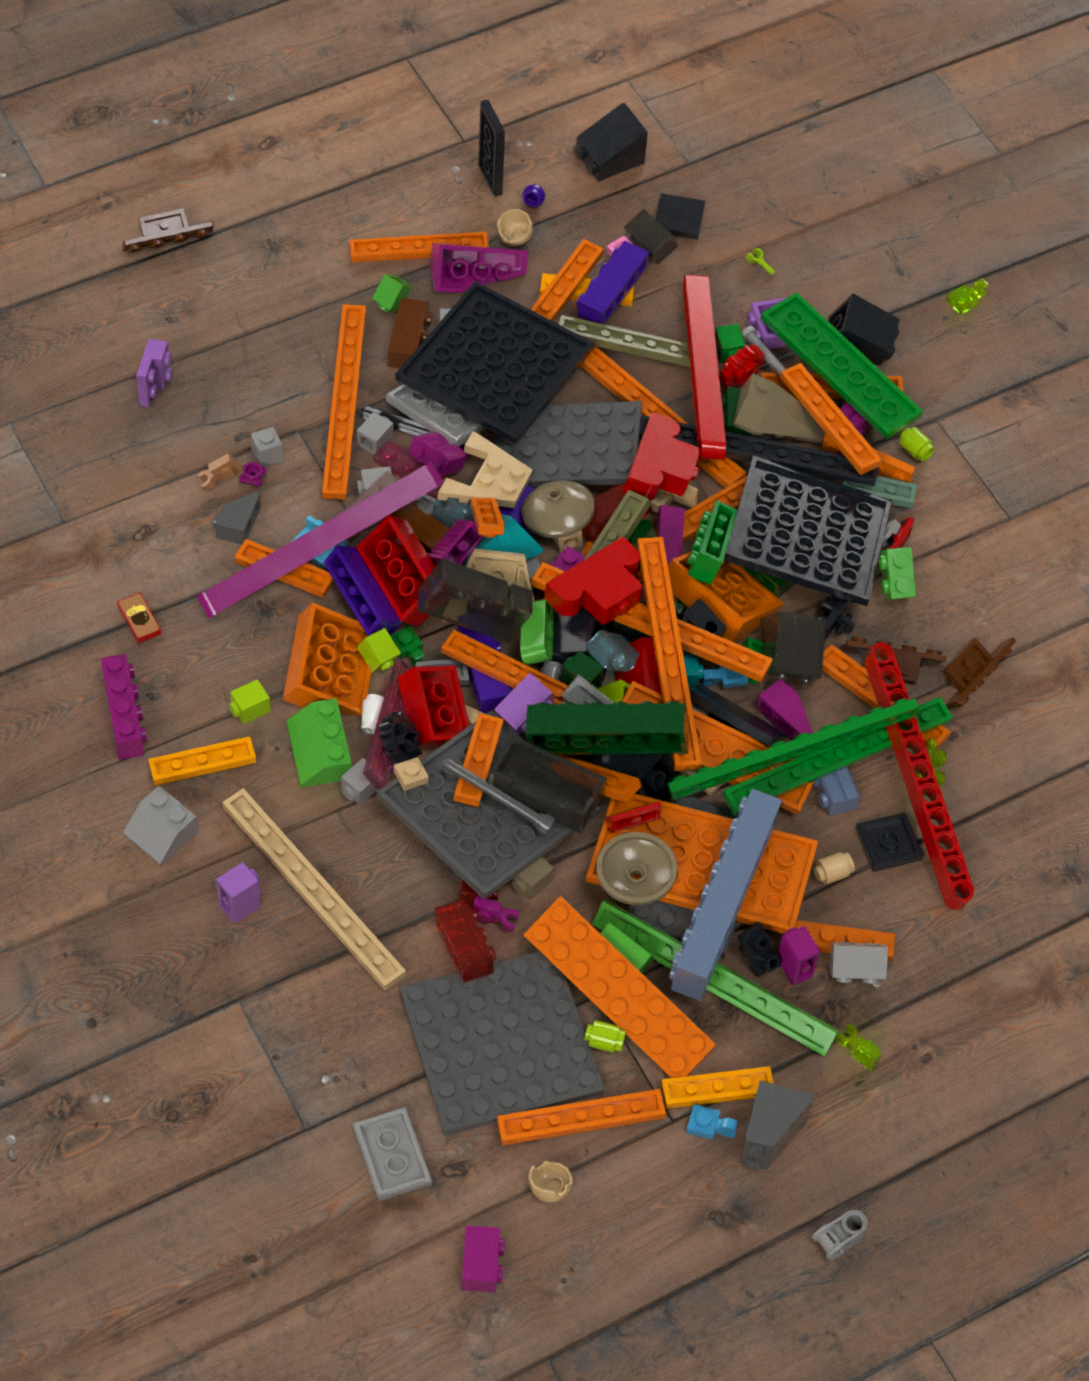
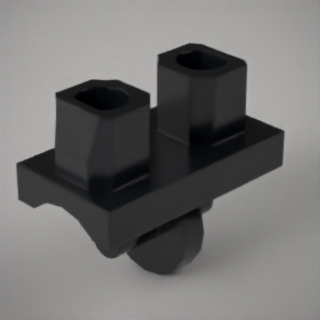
(836, 610)
(758, 950)

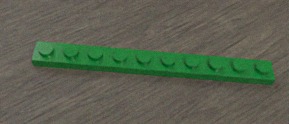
(802, 745)
(831, 759)

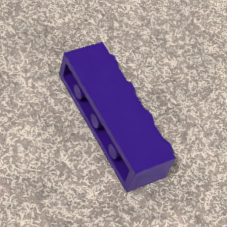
(612, 283)
(361, 590)
(487, 690)

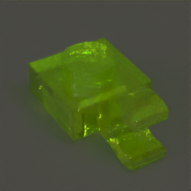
(966, 298)
(862, 1050)

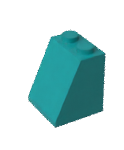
(514, 540)

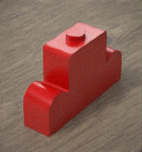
(662, 460)
(600, 584)

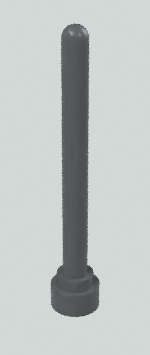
(541, 821)

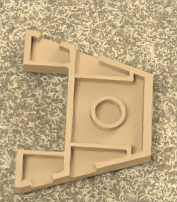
(498, 477)
(503, 565)

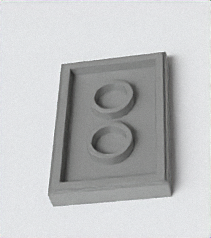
(392, 1154)

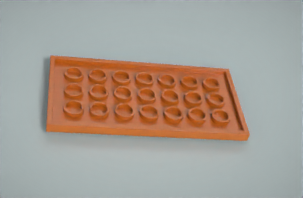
(697, 841)

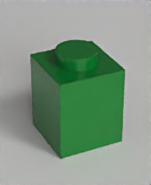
(728, 341)

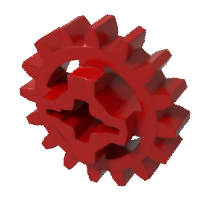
(741, 366)

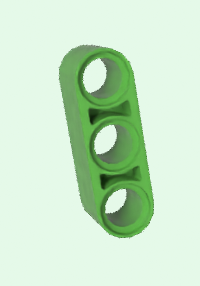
(537, 634)

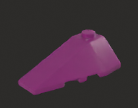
(459, 266)

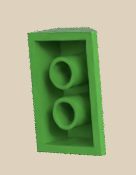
(319, 743)

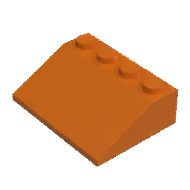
(732, 596)
(327, 661)

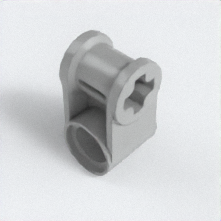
(837, 1237)

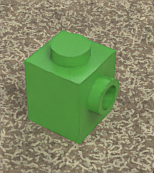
(390, 292)

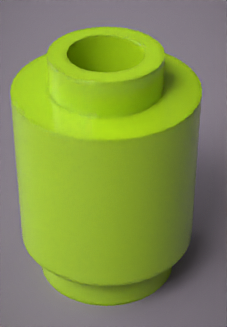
(917, 443)
(605, 1036)

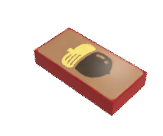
(139, 618)

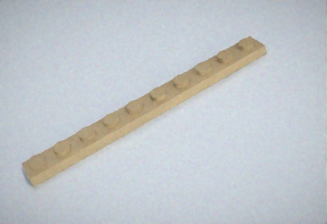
(314, 889)

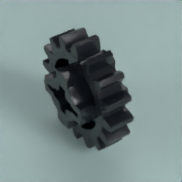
(399, 737)

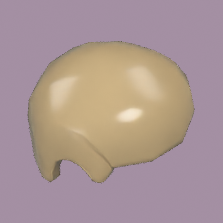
(515, 227)
(550, 1181)

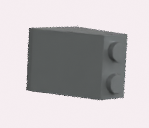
(774, 1122)

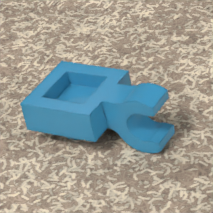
(726, 676)
(706, 1122)

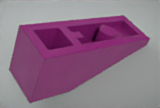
(784, 709)

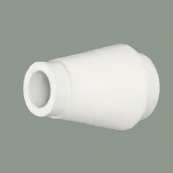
(370, 712)

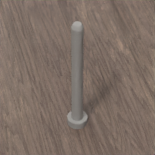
(749, 335)

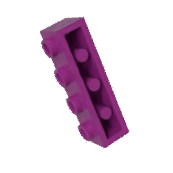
(122, 707)

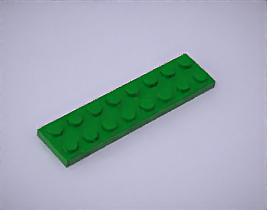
(841, 365)

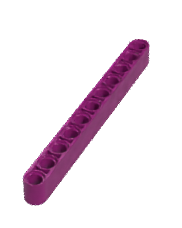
(319, 540)

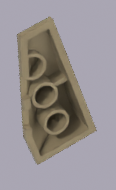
(772, 410)

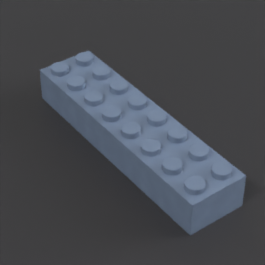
(724, 894)

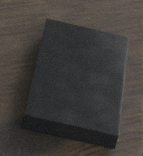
(491, 148)
(735, 715)

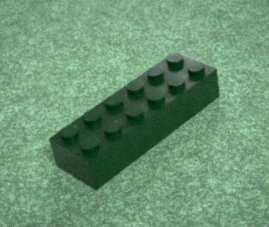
(608, 728)

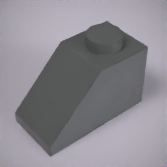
(237, 518)

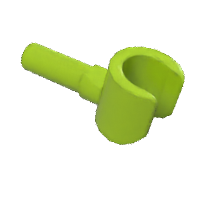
(759, 259)

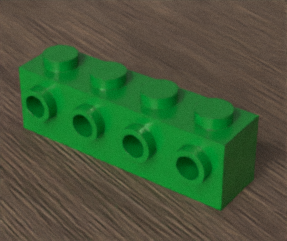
(711, 542)

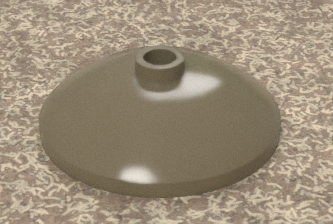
(558, 509)
(641, 856)

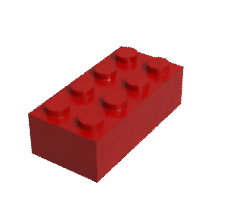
(398, 566)

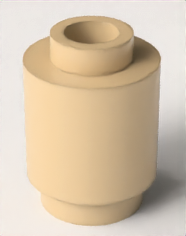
(833, 867)

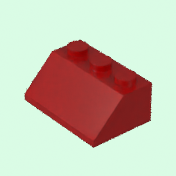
(646, 669)
(434, 703)

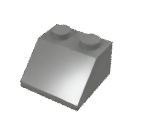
(161, 826)

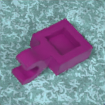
(493, 912)

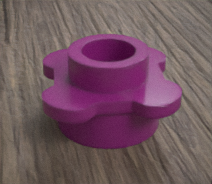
(255, 469)

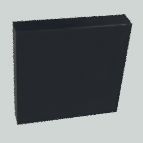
(680, 215)
(889, 842)

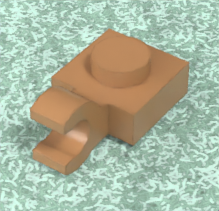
(223, 469)

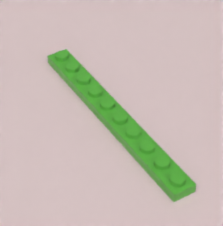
(725, 982)

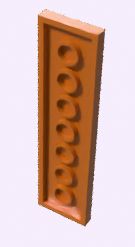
(720, 742)
(619, 990)

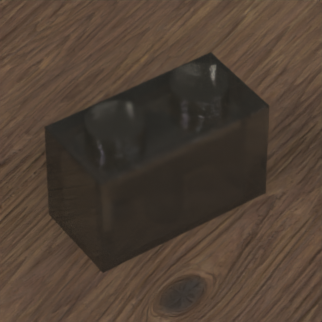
(651, 236)

